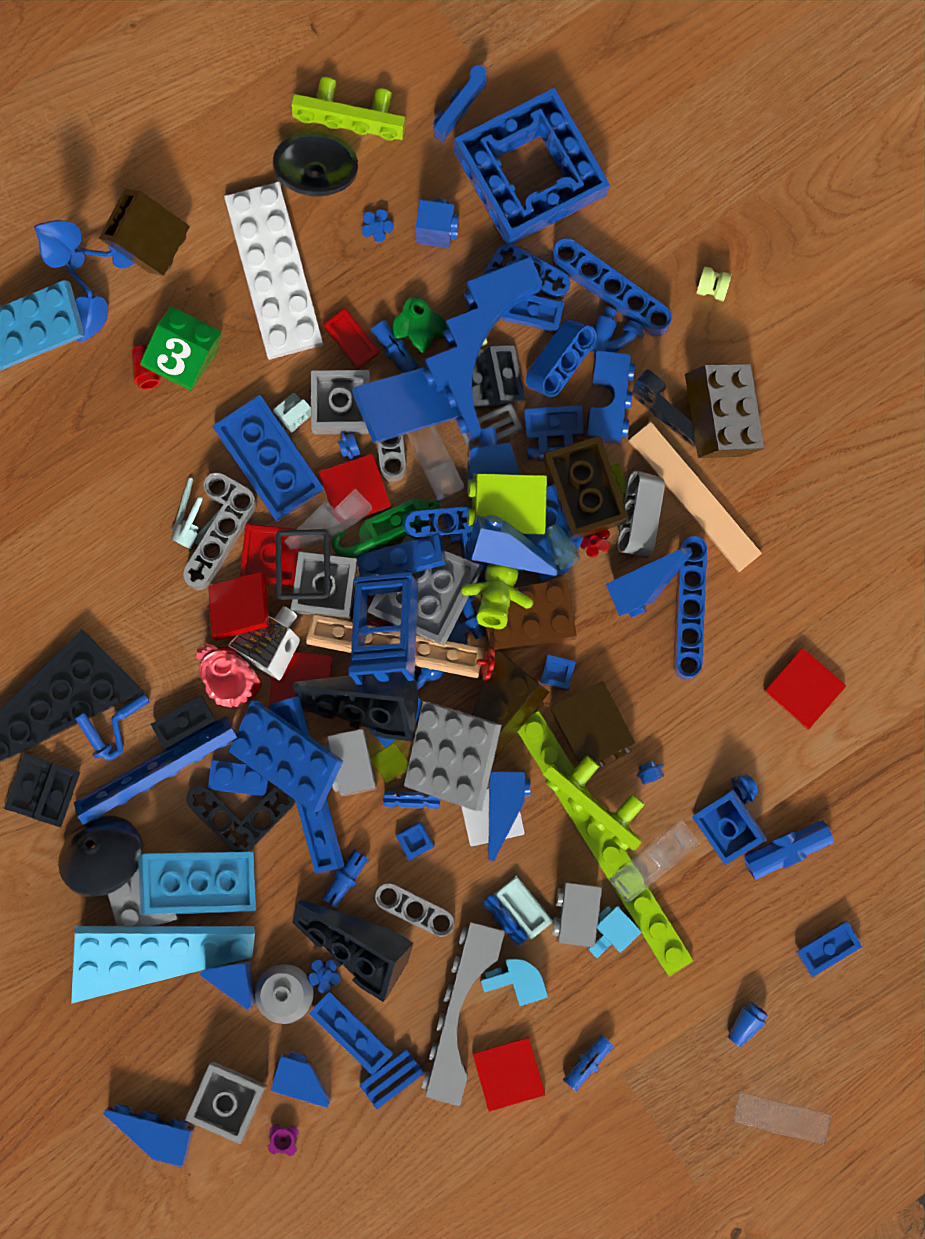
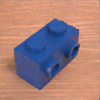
(436, 223)

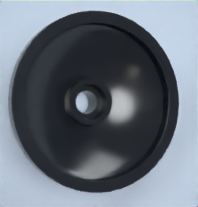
(315, 164)
(107, 864)

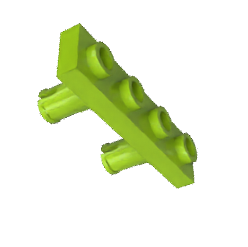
(337, 115)
(601, 817)

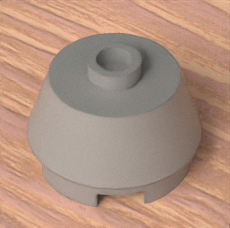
(283, 993)

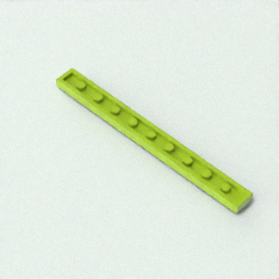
(609, 855)

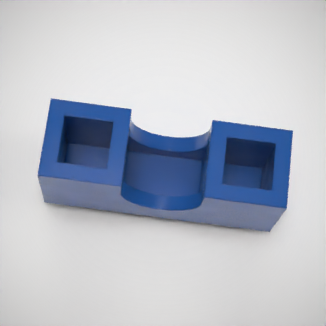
(612, 372)

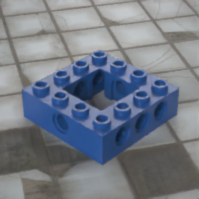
(539, 117)

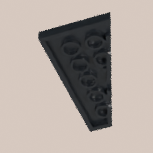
(71, 683)

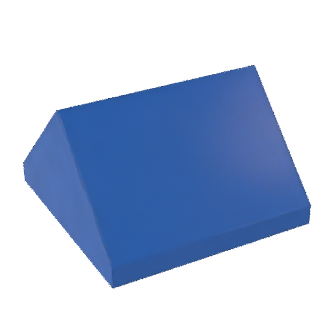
(729, 827)
(234, 981)

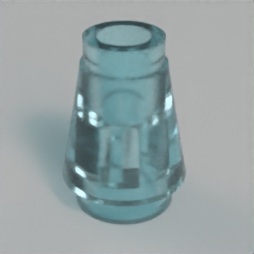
(562, 548)

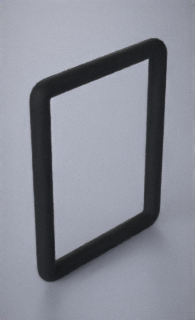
(279, 564)

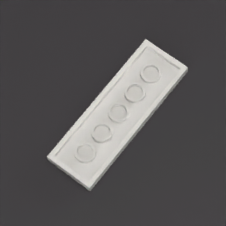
(273, 270)

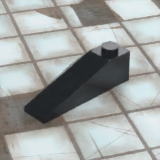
(378, 705)
(363, 947)

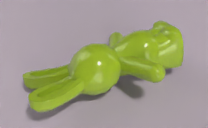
(496, 596)

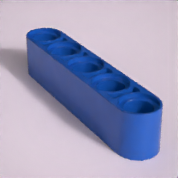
(607, 274)
(690, 622)

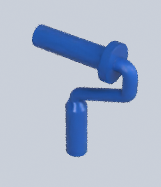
(92, 735)

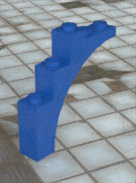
(491, 299)

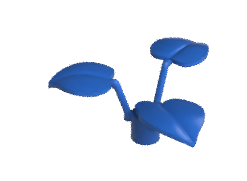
(59, 248)

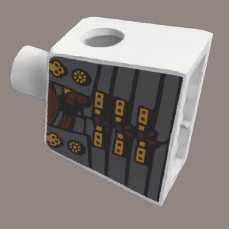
(270, 646)

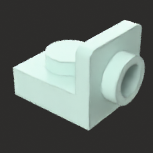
(293, 412)

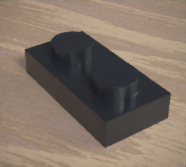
(183, 722)

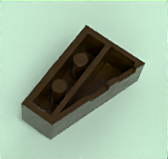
(508, 699)

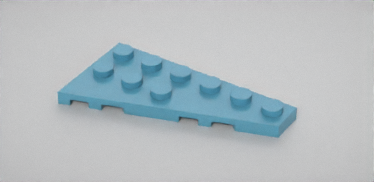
(131, 956)

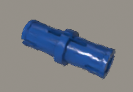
(394, 347)
(345, 878)
(574, 1077)

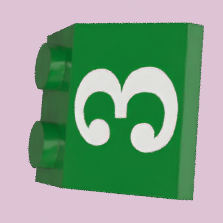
(181, 348)

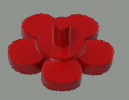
(595, 543)
(487, 663)

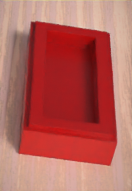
(351, 338)

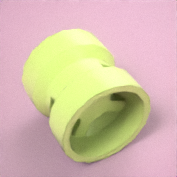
(707, 282)

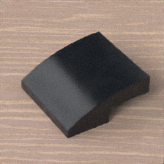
(497, 378)
(41, 790)

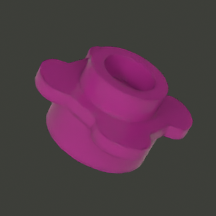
(277, 1146)

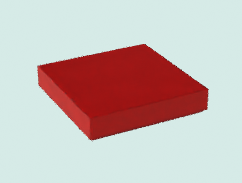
(359, 475)
(260, 554)
(238, 606)
(300, 668)
(805, 688)
(508, 1074)

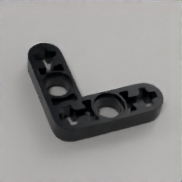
(649, 392)
(247, 825)

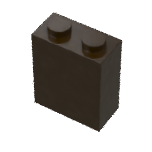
(144, 232)
(593, 725)

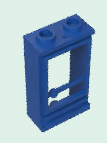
(387, 657)

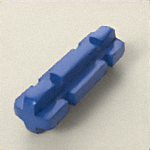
(410, 800)
(505, 920)

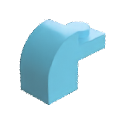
(524, 977)

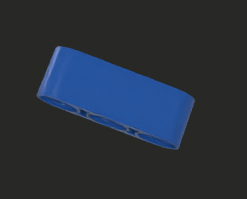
(561, 357)

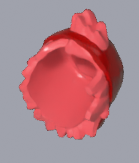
(227, 675)

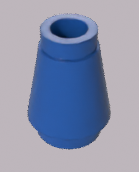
(747, 1024)

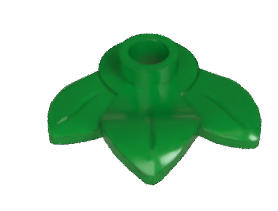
(419, 327)

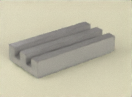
(504, 434)

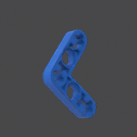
(519, 255)
(465, 531)

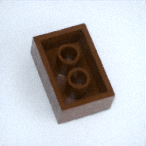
(544, 623)

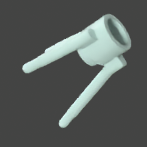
(185, 532)

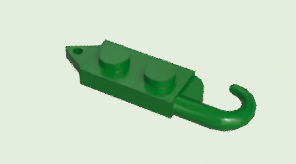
(384, 528)

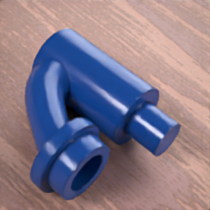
(604, 330)

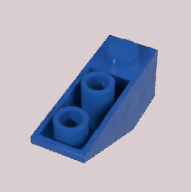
(157, 1138)

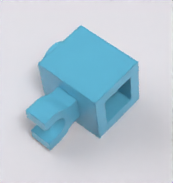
(615, 930)

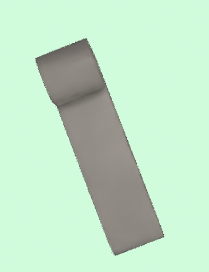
(214, 535)

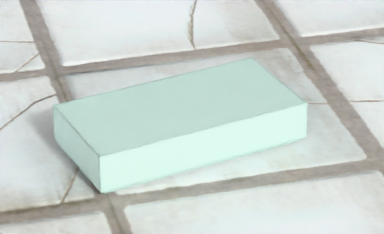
(523, 907)

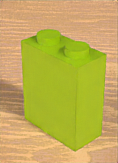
(511, 497)

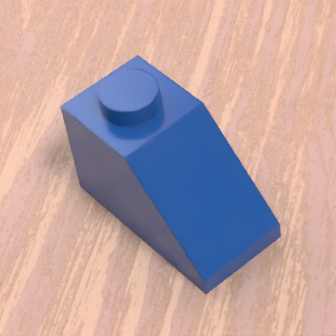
(299, 1080)

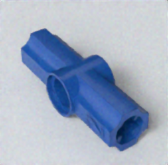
(788, 849)

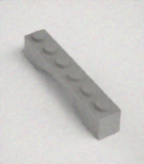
(448, 1074)

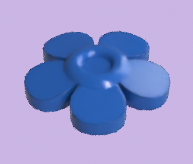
(377, 225)
(323, 975)

